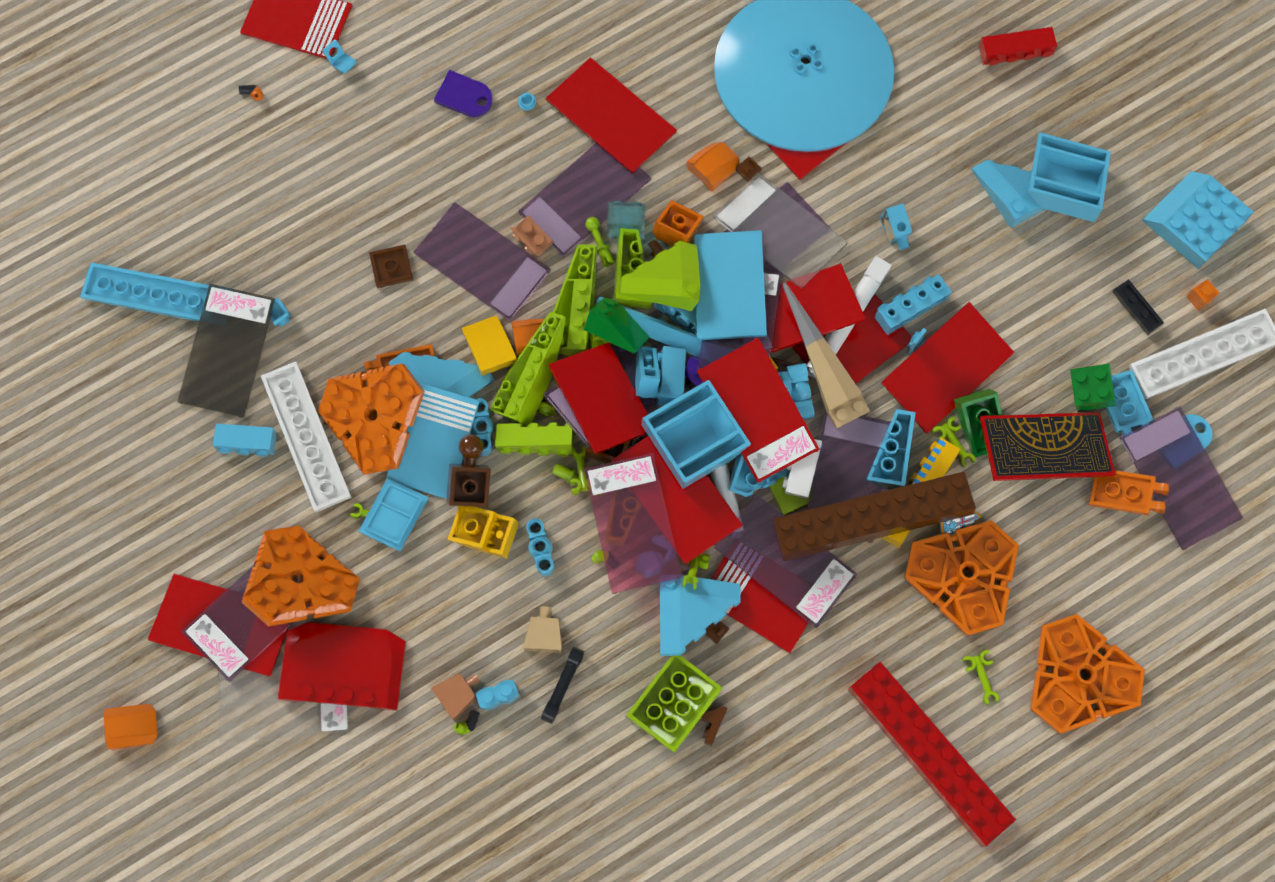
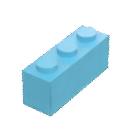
(672, 374)
(244, 439)

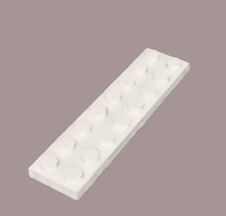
(1204, 354)
(306, 437)

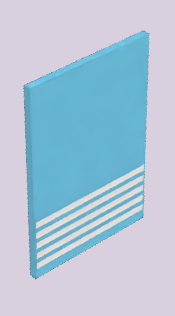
(434, 440)

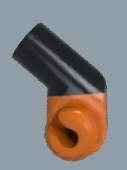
(253, 90)

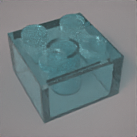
(626, 216)

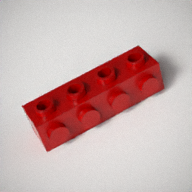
(1017, 46)

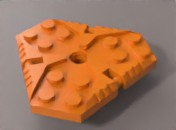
(352, 407)
(292, 575)
(973, 601)
(1063, 696)

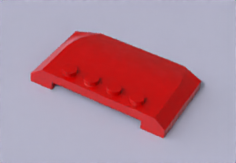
(342, 666)

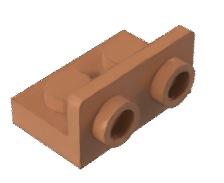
(532, 235)

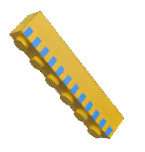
(935, 466)

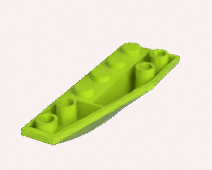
(577, 299)
(530, 375)

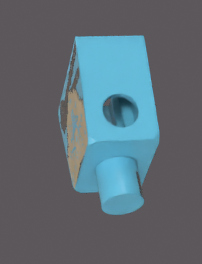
(896, 219)

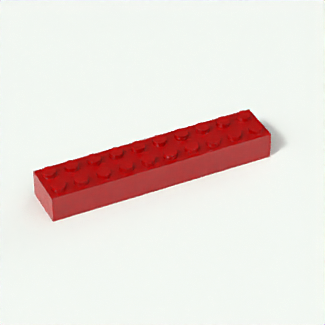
(932, 755)

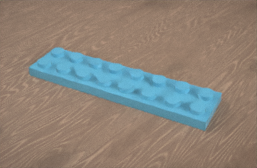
(144, 291)

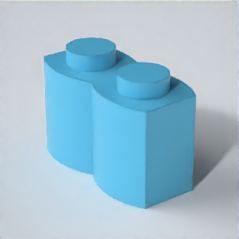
(492, 697)

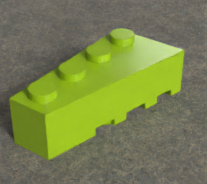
(628, 257)

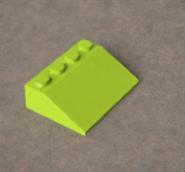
(674, 702)

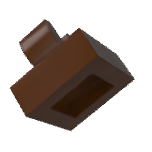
(748, 169)
(716, 632)

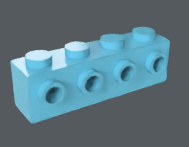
(912, 304)

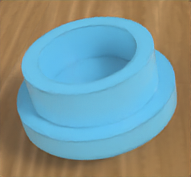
(527, 101)

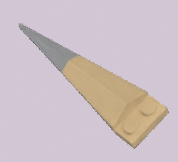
(838, 390)

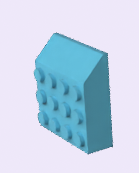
(1069, 177)
(1198, 217)
(695, 434)

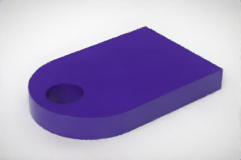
(463, 94)

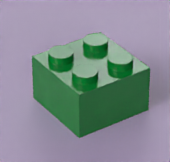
(1093, 387)

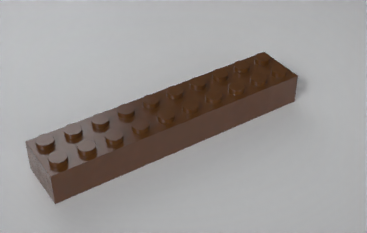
(874, 516)

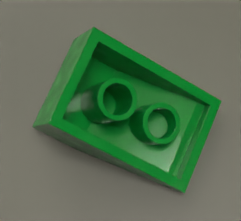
(615, 325)
(970, 410)

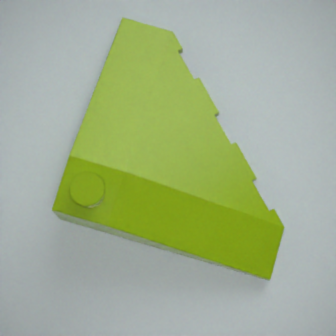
(667, 279)

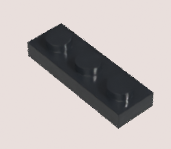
(1138, 307)

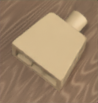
(544, 633)

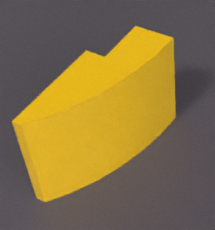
(489, 345)
(483, 530)

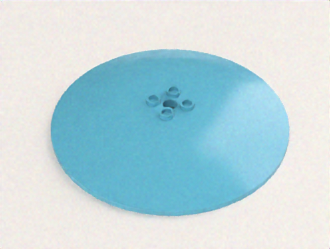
(797, 102)

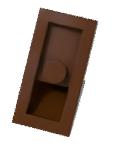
(715, 719)

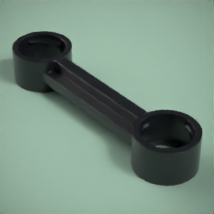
(553, 705)

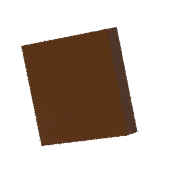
(391, 266)

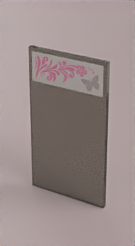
(226, 350)

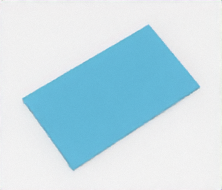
(730, 285)

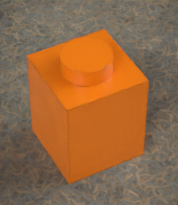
(1203, 294)

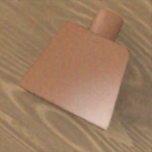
(457, 694)

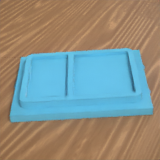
(393, 514)

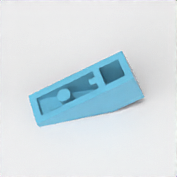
(647, 372)

